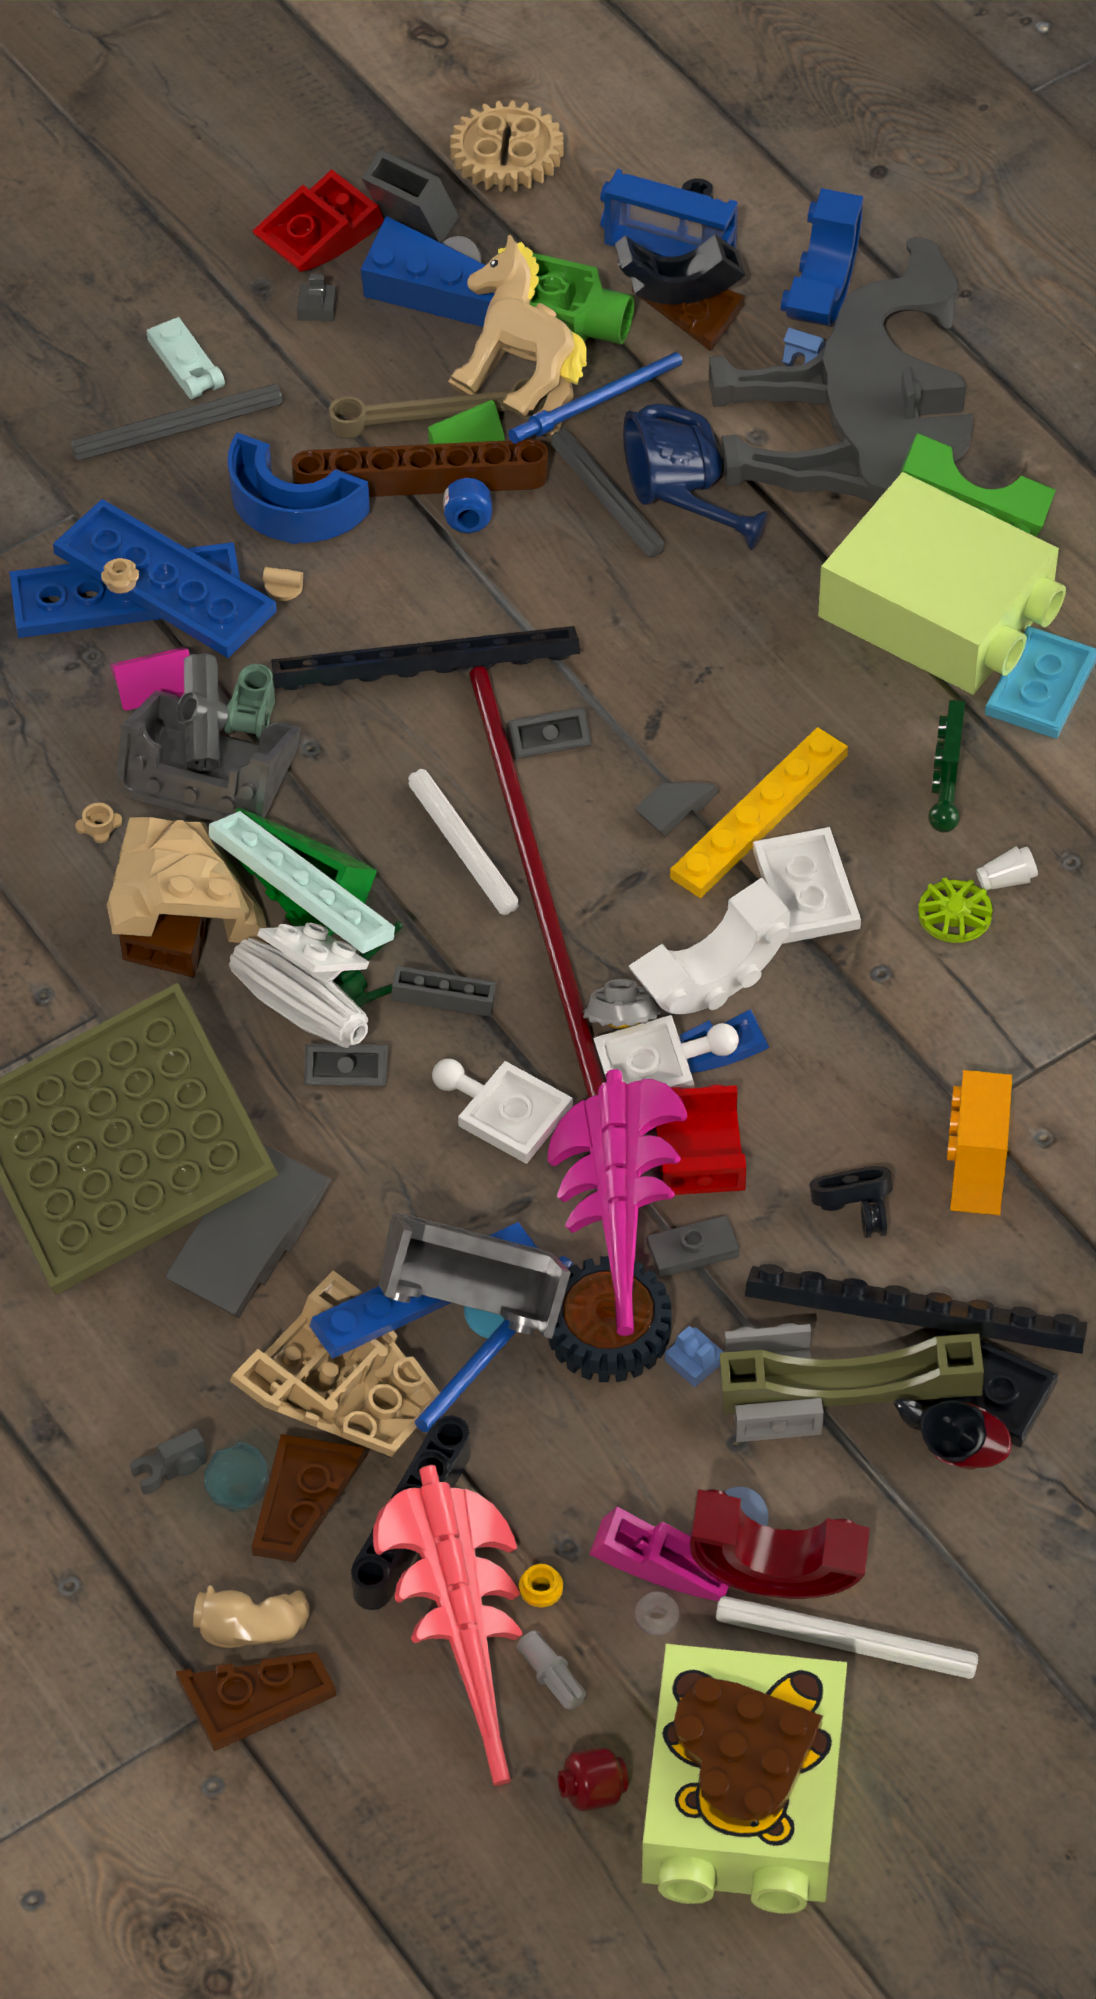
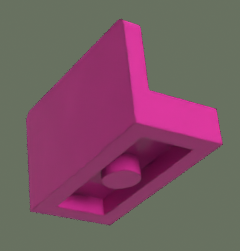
(143, 675)

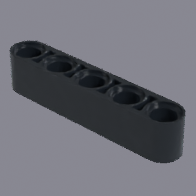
(390, 1565)

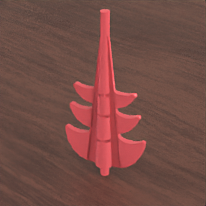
(445, 1531)

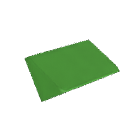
(472, 425)

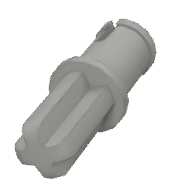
(551, 1670)

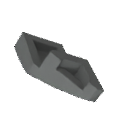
(672, 802)

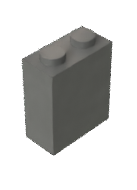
(410, 195)

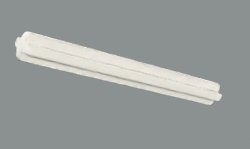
(847, 1637)

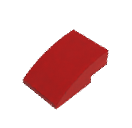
(319, 222)

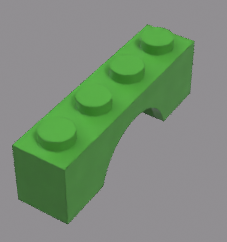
(1019, 504)

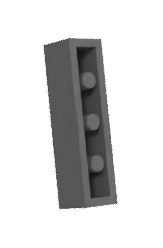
(443, 991)

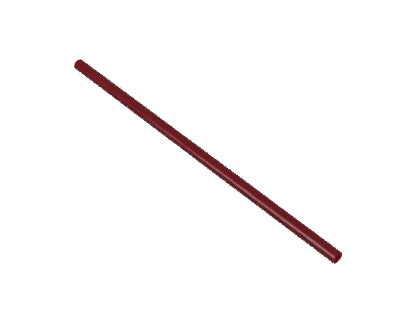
(537, 881)

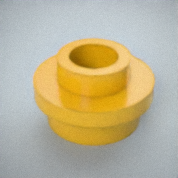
(543, 1575)

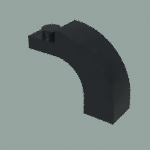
(680, 278)

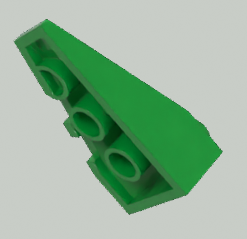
(338, 866)

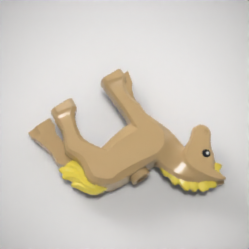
(523, 331)

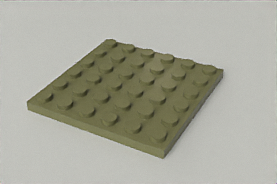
(123, 1139)

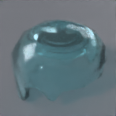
(237, 1477)

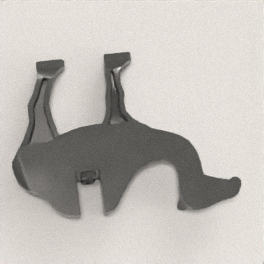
(868, 387)

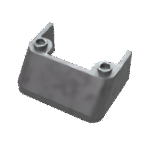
(473, 1272)

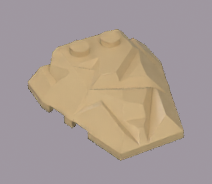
(178, 872)
(360, 1395)

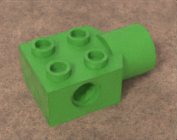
(581, 302)

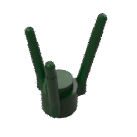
(354, 982)

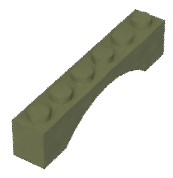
(924, 1371)

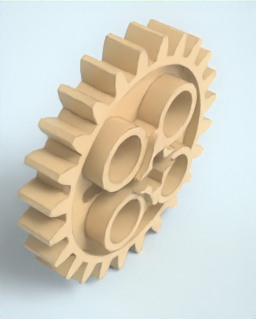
(481, 142)

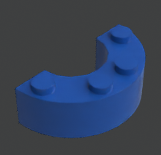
(829, 260)
(287, 509)

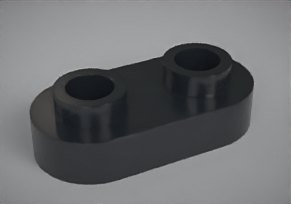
(851, 1186)

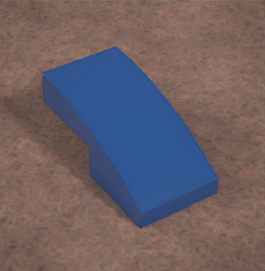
(750, 1042)

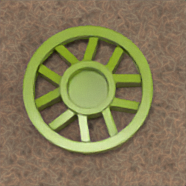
(955, 910)

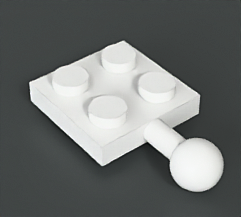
(657, 1053)
(509, 1110)

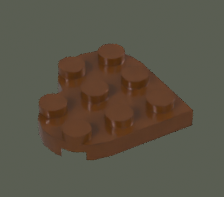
(746, 1747)

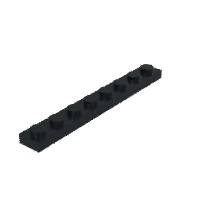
(411, 659)
(930, 1310)

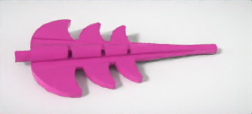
(614, 1131)

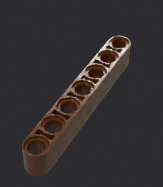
(430, 466)

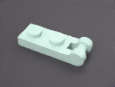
(185, 358)

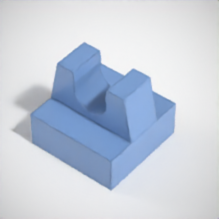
(801, 344)
(693, 1356)

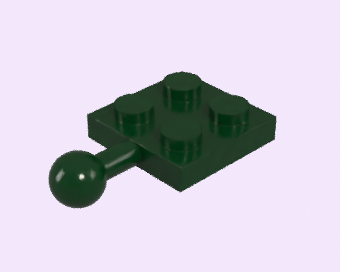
(944, 814)

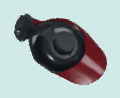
(958, 1432)

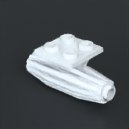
(298, 978)

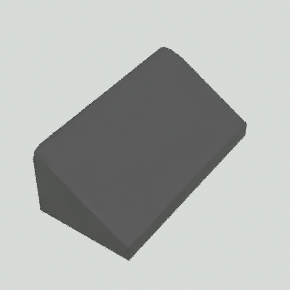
(549, 733)
(346, 1066)

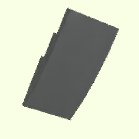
(247, 1236)

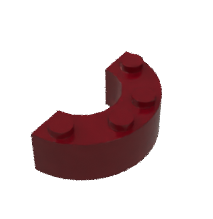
(775, 1560)

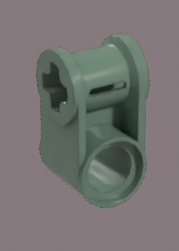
(251, 701)

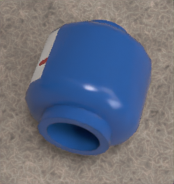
(467, 505)

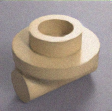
(282, 583)

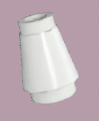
(1008, 869)

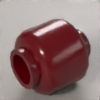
(593, 1779)

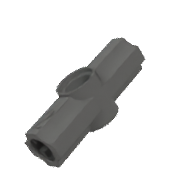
(201, 713)

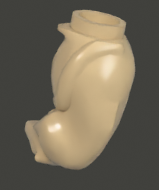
(234, 1620)

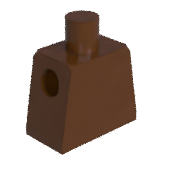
(171, 948)

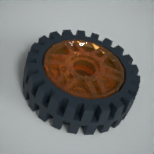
(593, 1343)

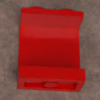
(705, 1142)

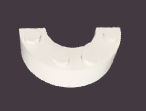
(723, 960)

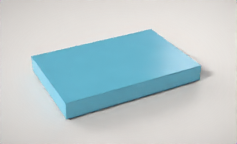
(1043, 683)

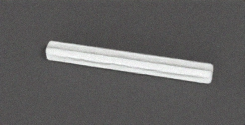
(463, 842)

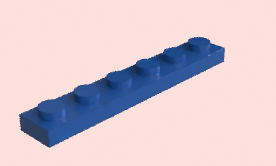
(375, 1314)

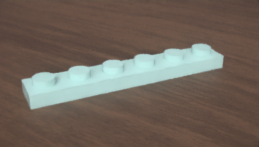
(301, 882)

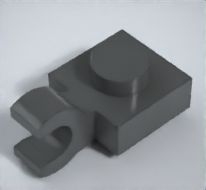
(174, 1458)

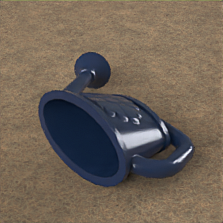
(675, 458)

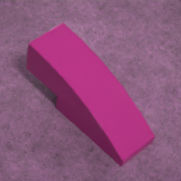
(653, 1554)

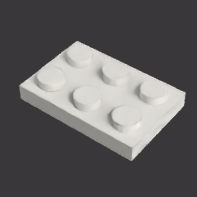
(810, 882)

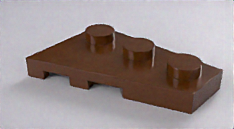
(703, 319)
(301, 1492)
(252, 1697)

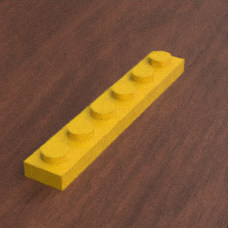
(758, 812)

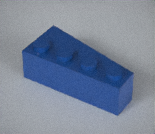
(422, 275)

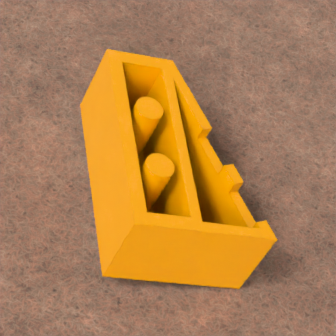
(979, 1141)

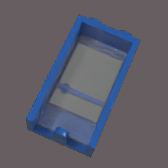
(663, 216)

